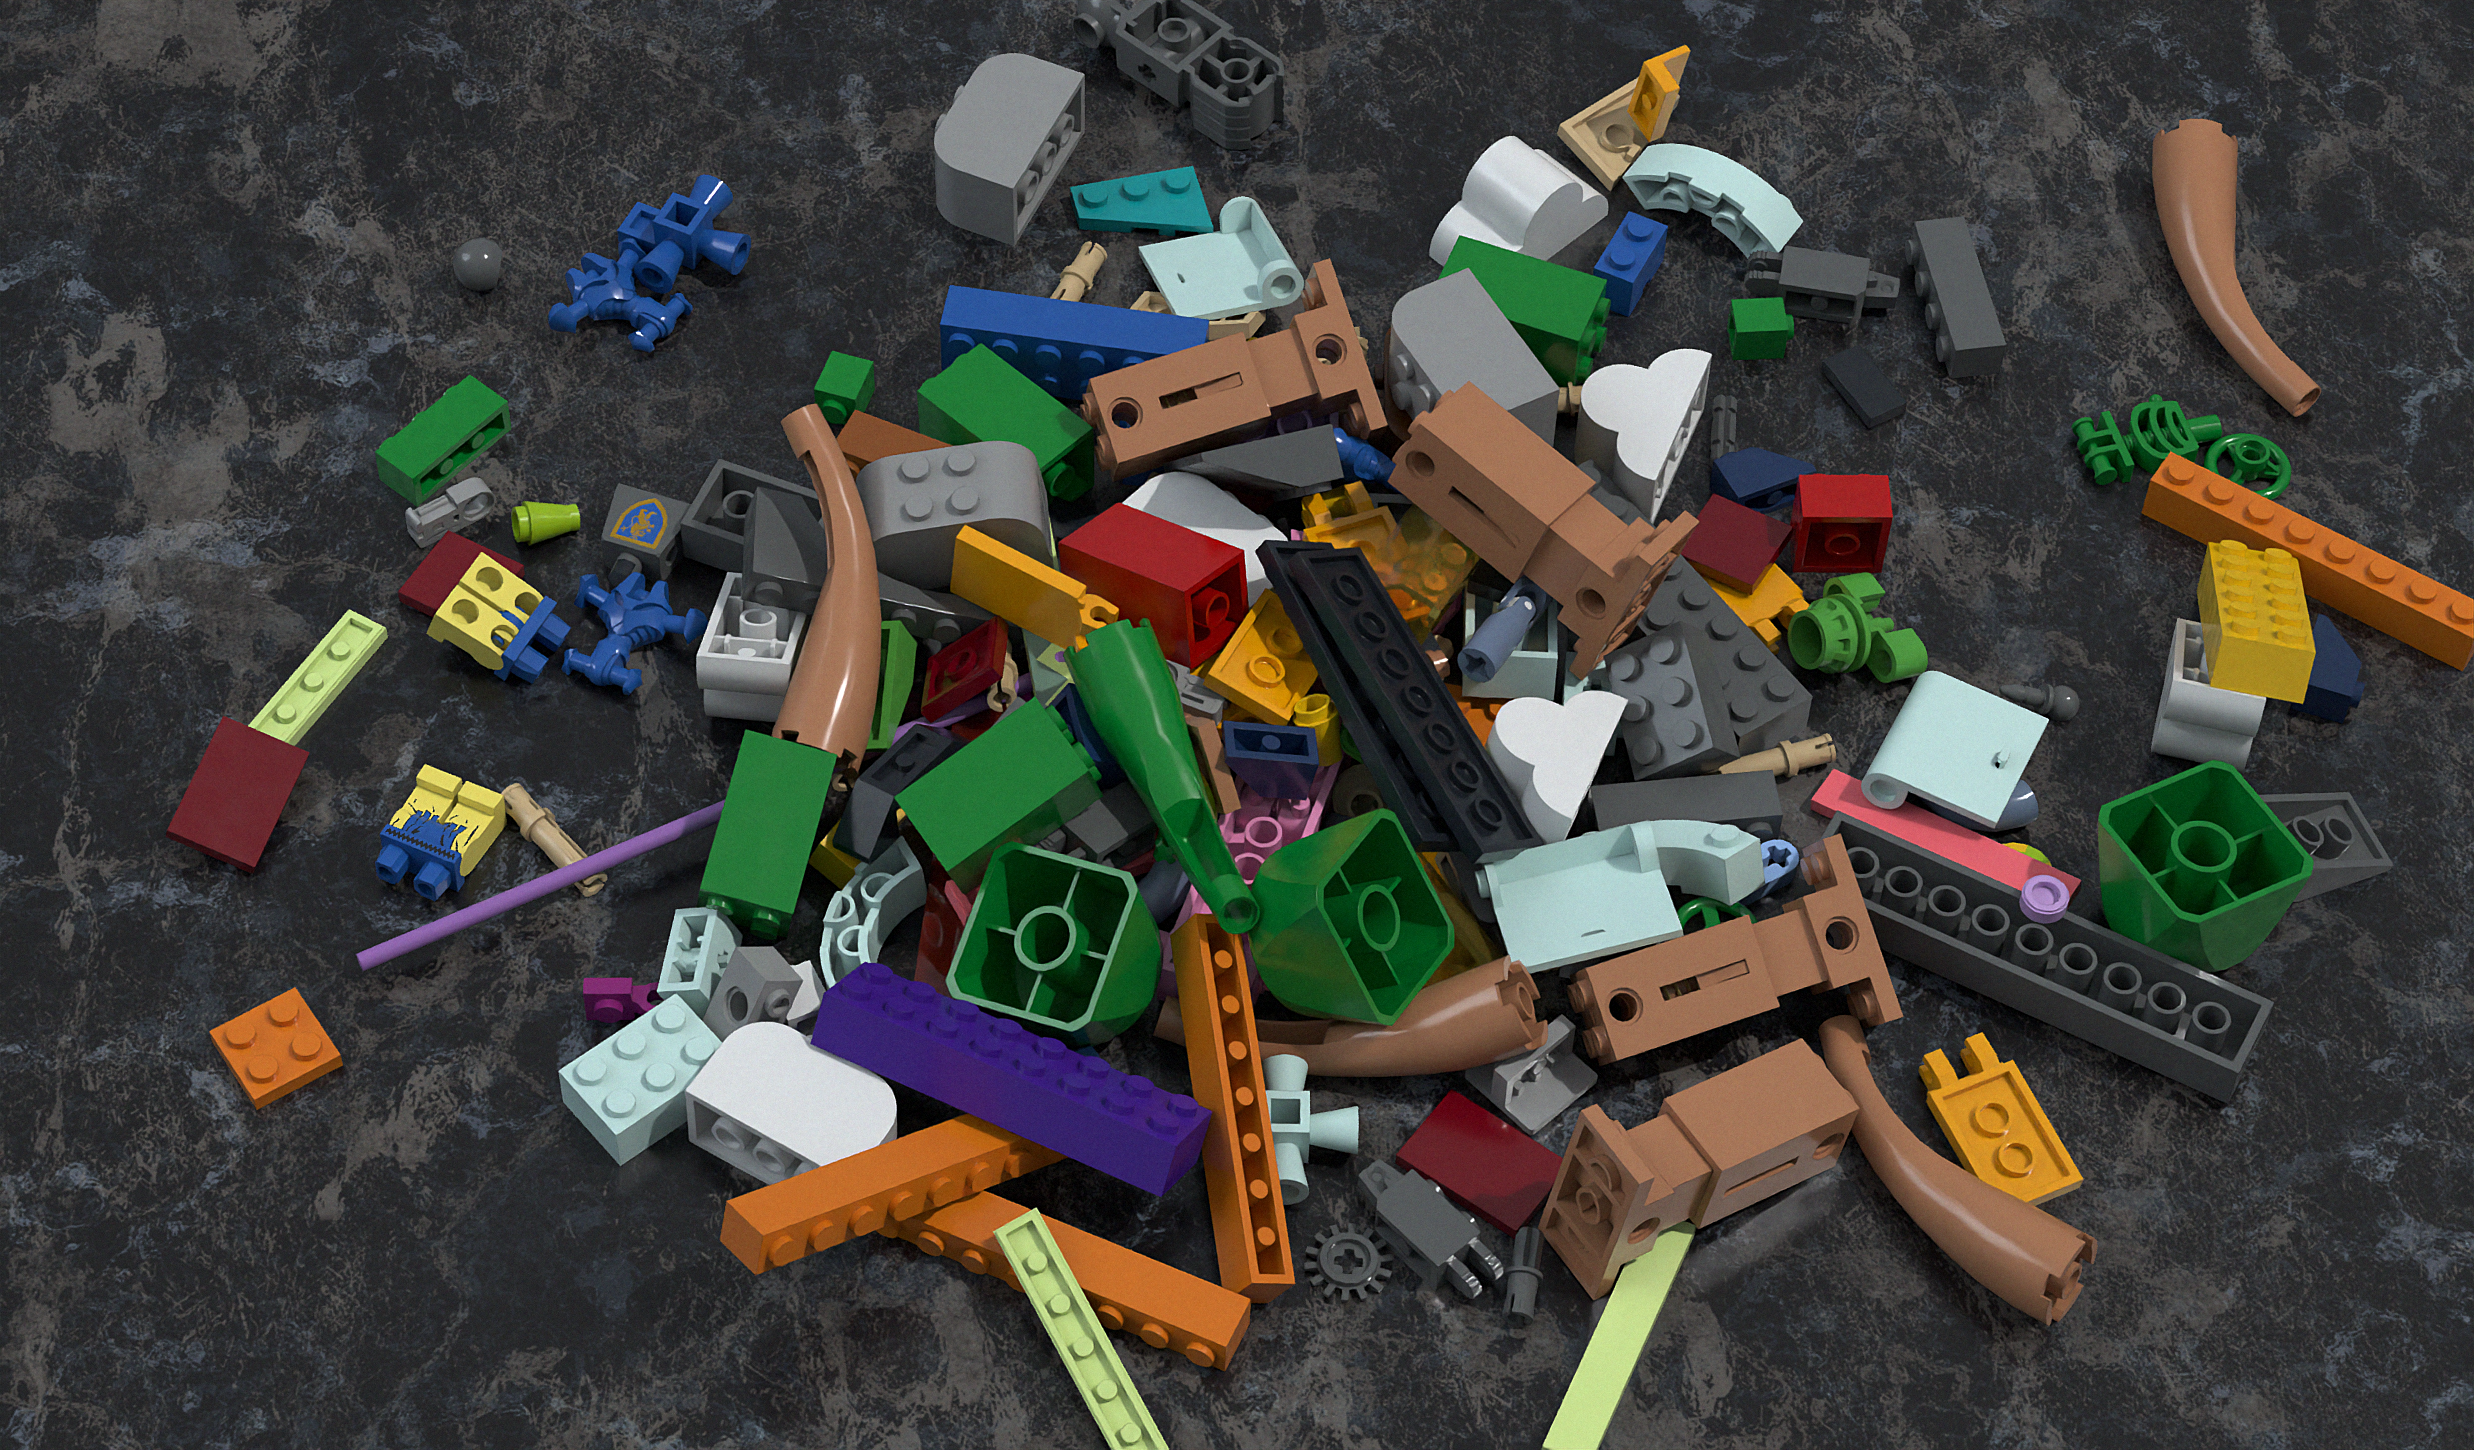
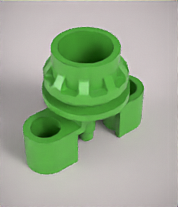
(1843, 636)

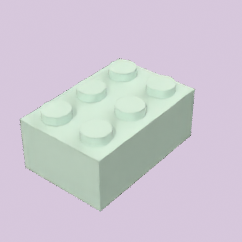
(1530, 667)
(636, 1080)

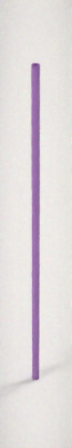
(613, 856)

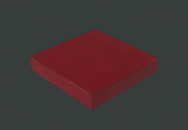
(1735, 544)
(444, 569)
(965, 668)

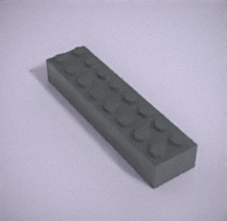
(1759, 691)

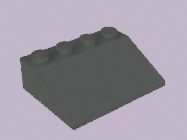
(1277, 465)

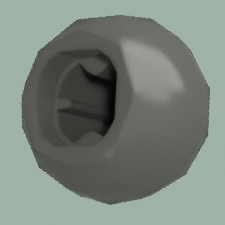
(477, 264)

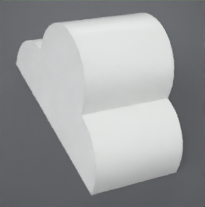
(1519, 204)
(1642, 421)
(748, 655)
(2199, 719)
(1553, 754)

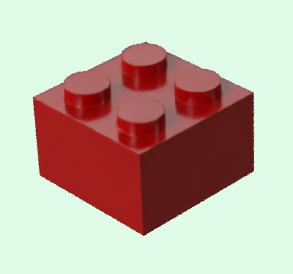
(1840, 523)

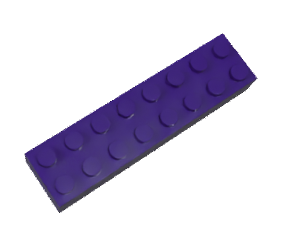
(1012, 1077)

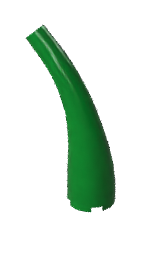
(1146, 732)

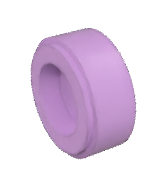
(2044, 899)

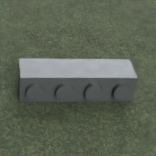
(1955, 297)
(1734, 799)

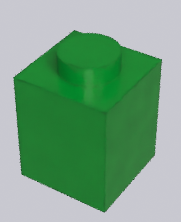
(1759, 328)
(844, 387)

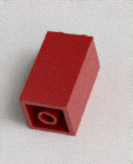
(1161, 572)

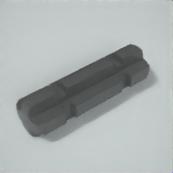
(1723, 426)

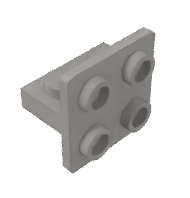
(1538, 1082)

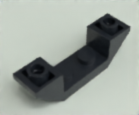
(870, 815)

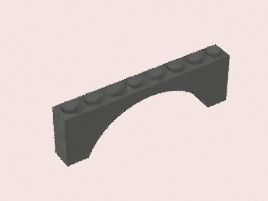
(788, 567)

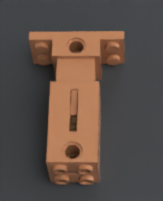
(1236, 387)
(1535, 518)
(1741, 968)
(1697, 1160)

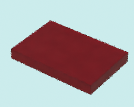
(237, 794)
(1482, 1163)

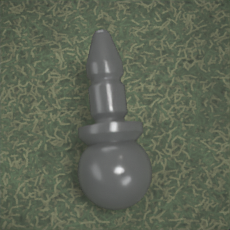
(2057, 702)

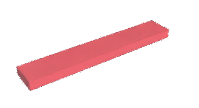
(1936, 835)

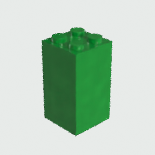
(1547, 304)
(992, 401)
(1001, 788)
(766, 833)

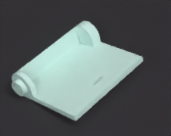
(1225, 270)
(1949, 747)
(1581, 898)

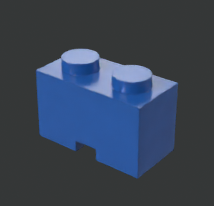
(1631, 260)

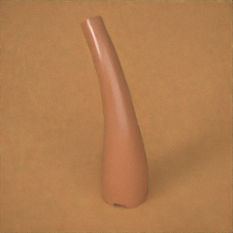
(2197, 213)
(839, 664)
(1445, 1028)
(1988, 1232)

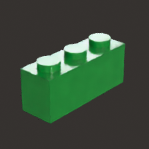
(443, 440)

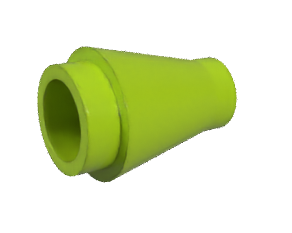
(541, 521)

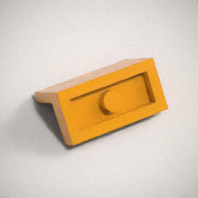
(1657, 92)

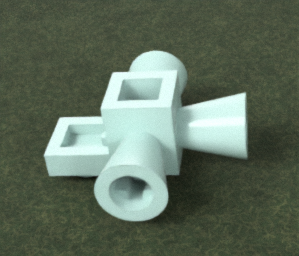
(1295, 1127)

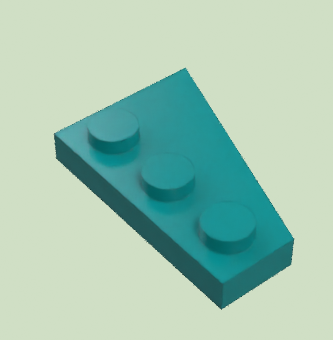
(1152, 200)

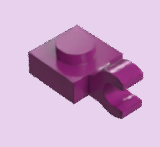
(617, 999)

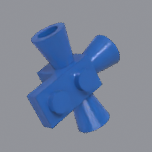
(684, 234)

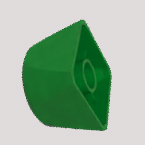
(2198, 867)
(1348, 922)
(1058, 947)

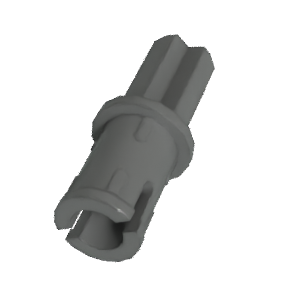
(1523, 1277)

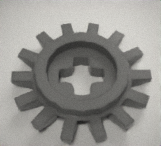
(1334, 1250)

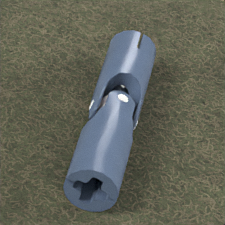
(1503, 630)

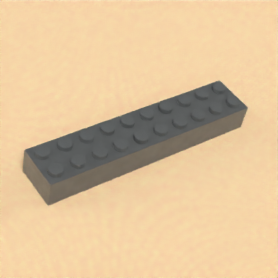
(2055, 971)

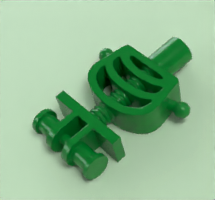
(2148, 448)

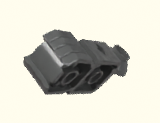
(1191, 57)

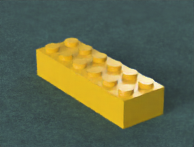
(2255, 621)

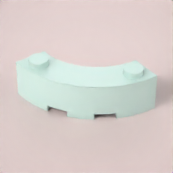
(1731, 194)
(1708, 858)
(869, 910)

